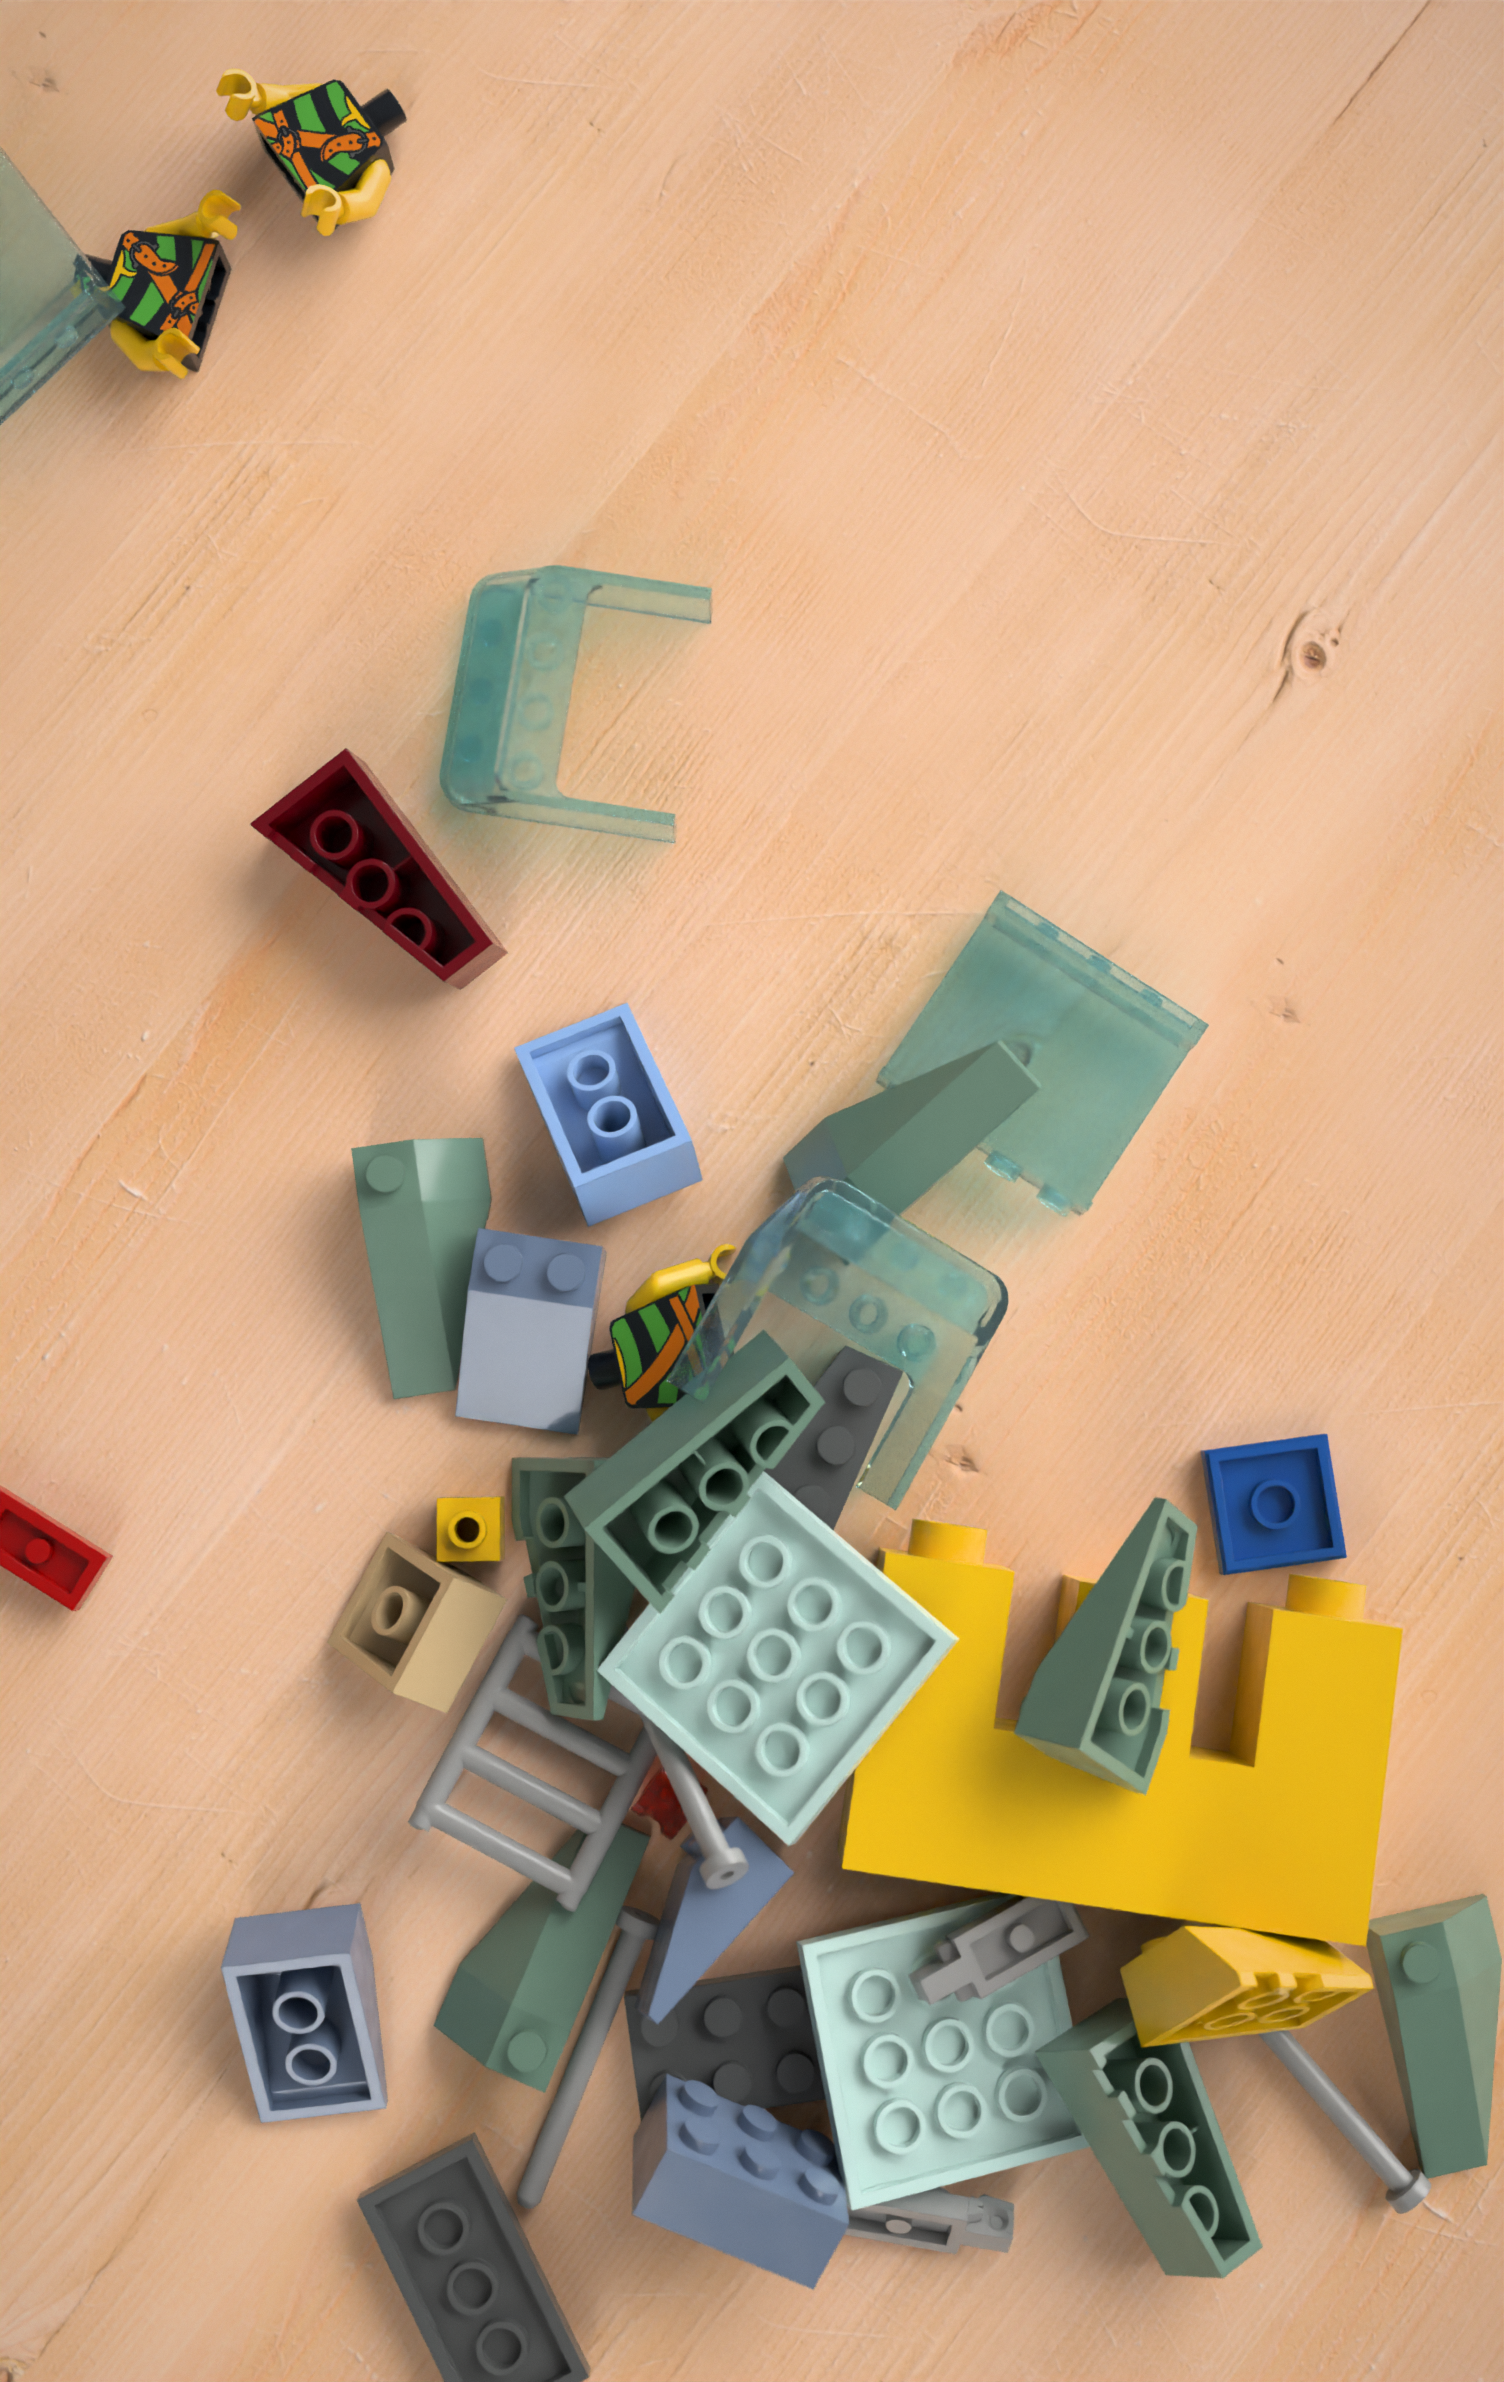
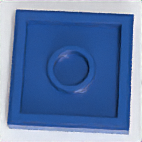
(1273, 1504)

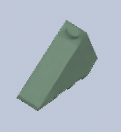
(917, 1130)
(420, 1236)
(576, 1584)
(1104, 1676)
(534, 1966)
(1440, 2009)

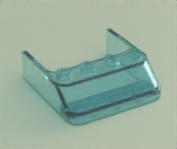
(518, 690)
(874, 1284)

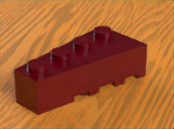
(374, 859)

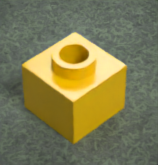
(490, 1516)

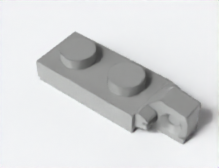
(999, 1948)
(937, 2221)

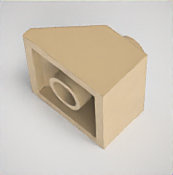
(416, 1623)

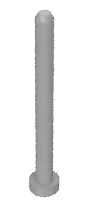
(721, 1863)
(635, 1927)
(1404, 2186)

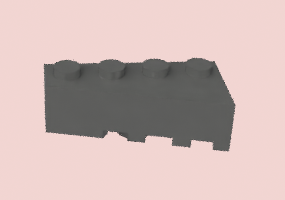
(834, 1444)

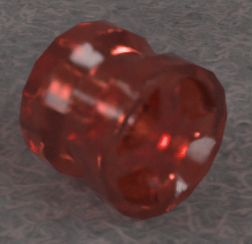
(662, 1804)

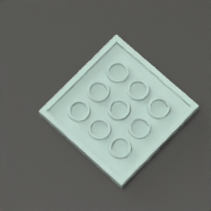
(778, 1659)
(936, 2087)

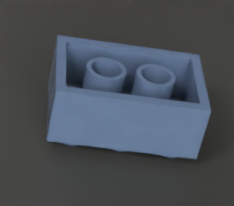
(739, 2181)

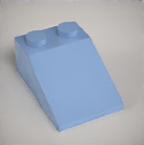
(609, 1114)

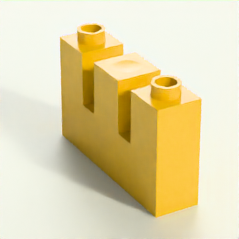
(1234, 1838)

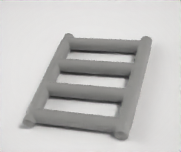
(465, 1754)

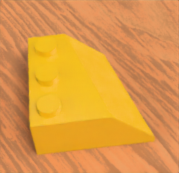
(1235, 1984)

